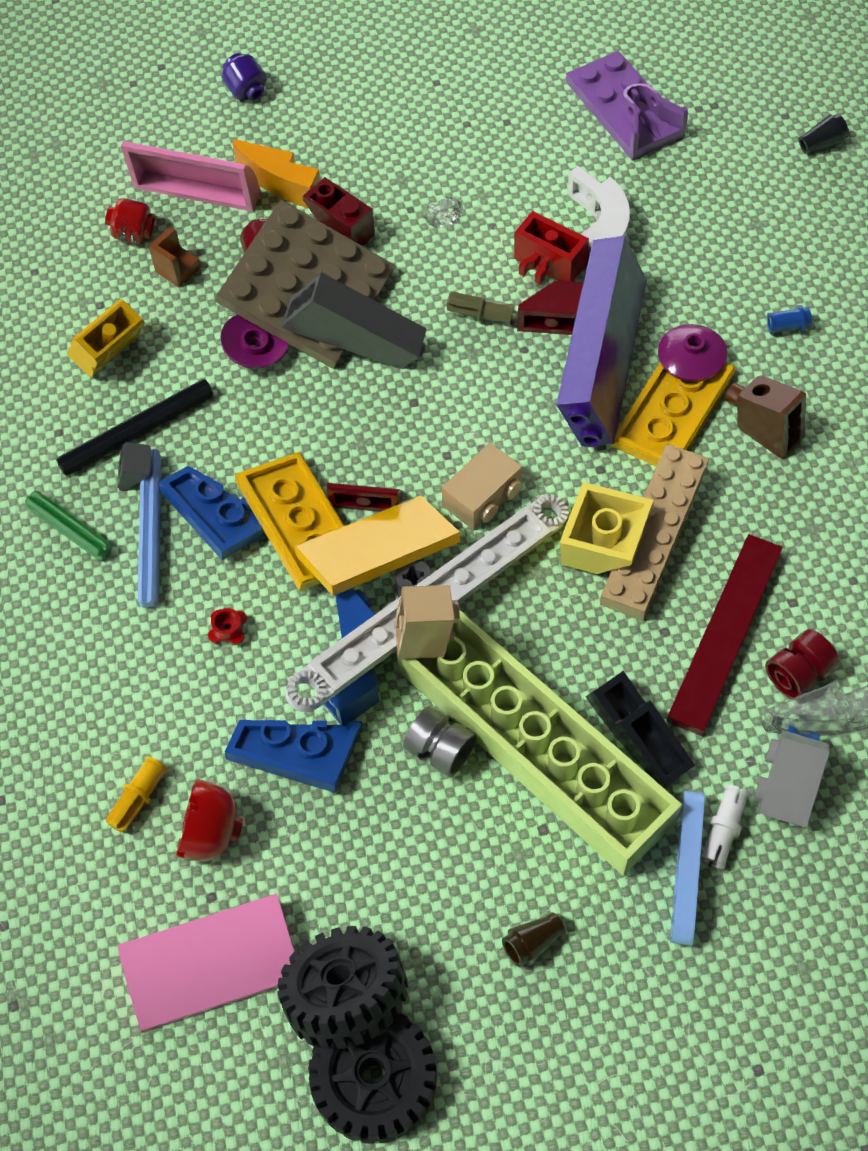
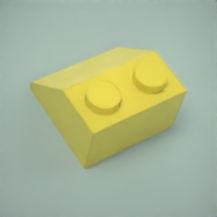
(603, 529)

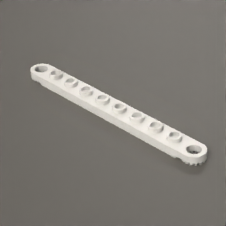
(465, 574)

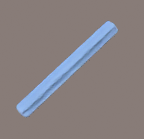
(150, 535)

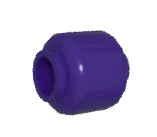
(244, 77)

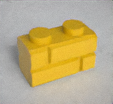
(105, 337)

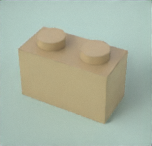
(482, 486)
(425, 621)

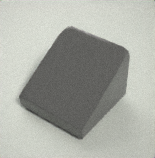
(133, 464)

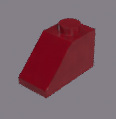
(551, 309)

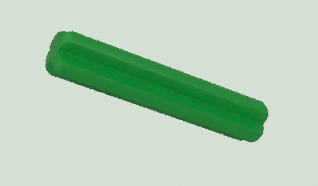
(68, 525)

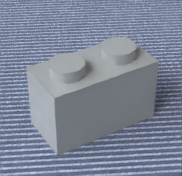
(793, 778)

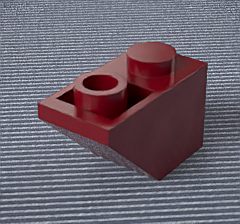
(340, 211)

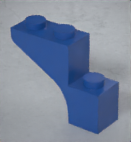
(363, 693)

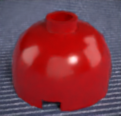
(208, 822)

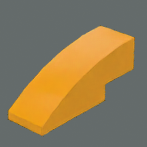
(277, 170)

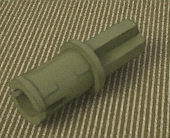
(480, 307)

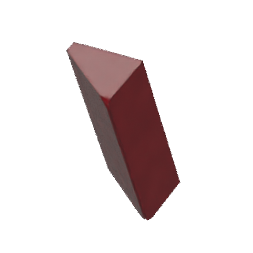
(363, 497)

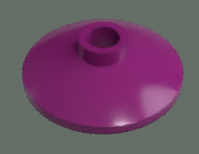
(238, 337)
(690, 362)

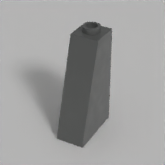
(353, 322)

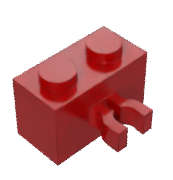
(549, 249)

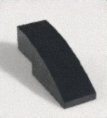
(640, 729)

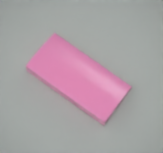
(191, 176)
(206, 962)

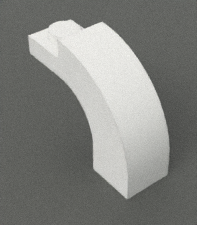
(604, 201)

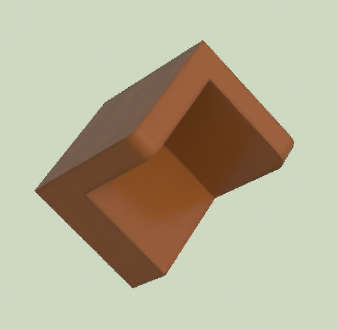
(171, 259)

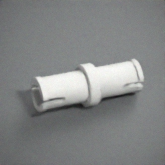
(725, 827)

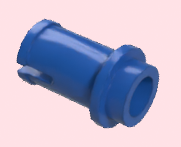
(789, 320)

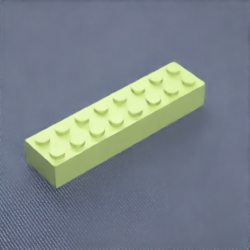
(546, 745)

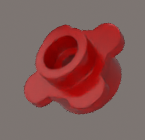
(224, 617)

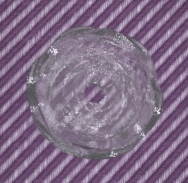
(445, 213)

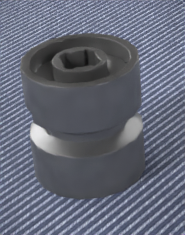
(435, 739)

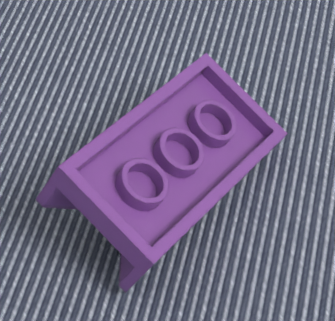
(627, 105)

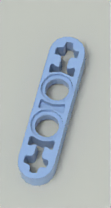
(687, 868)

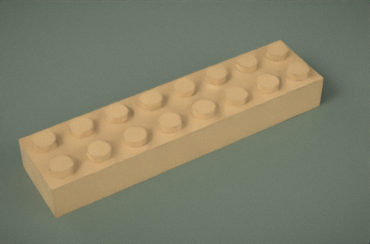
(673, 492)

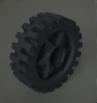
(343, 987)
(381, 1108)

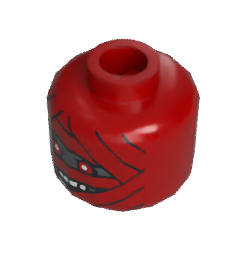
(130, 221)

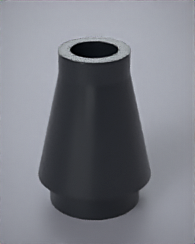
(826, 133)

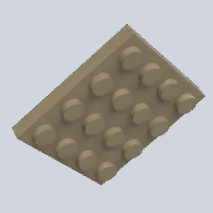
(285, 259)

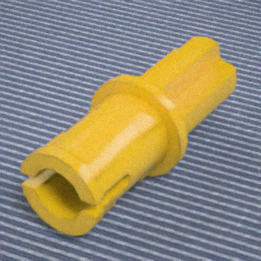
(136, 794)

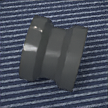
(411, 571)

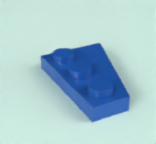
(213, 513)
(295, 751)

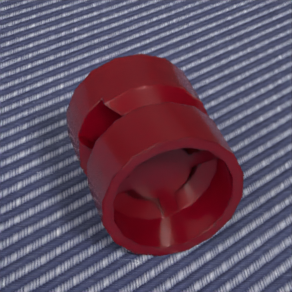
(802, 664)

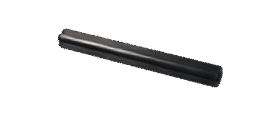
(134, 427)

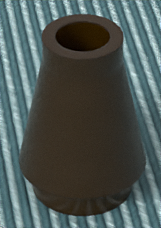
(530, 940)

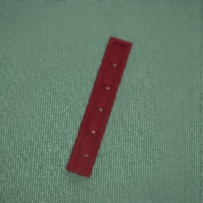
(724, 635)

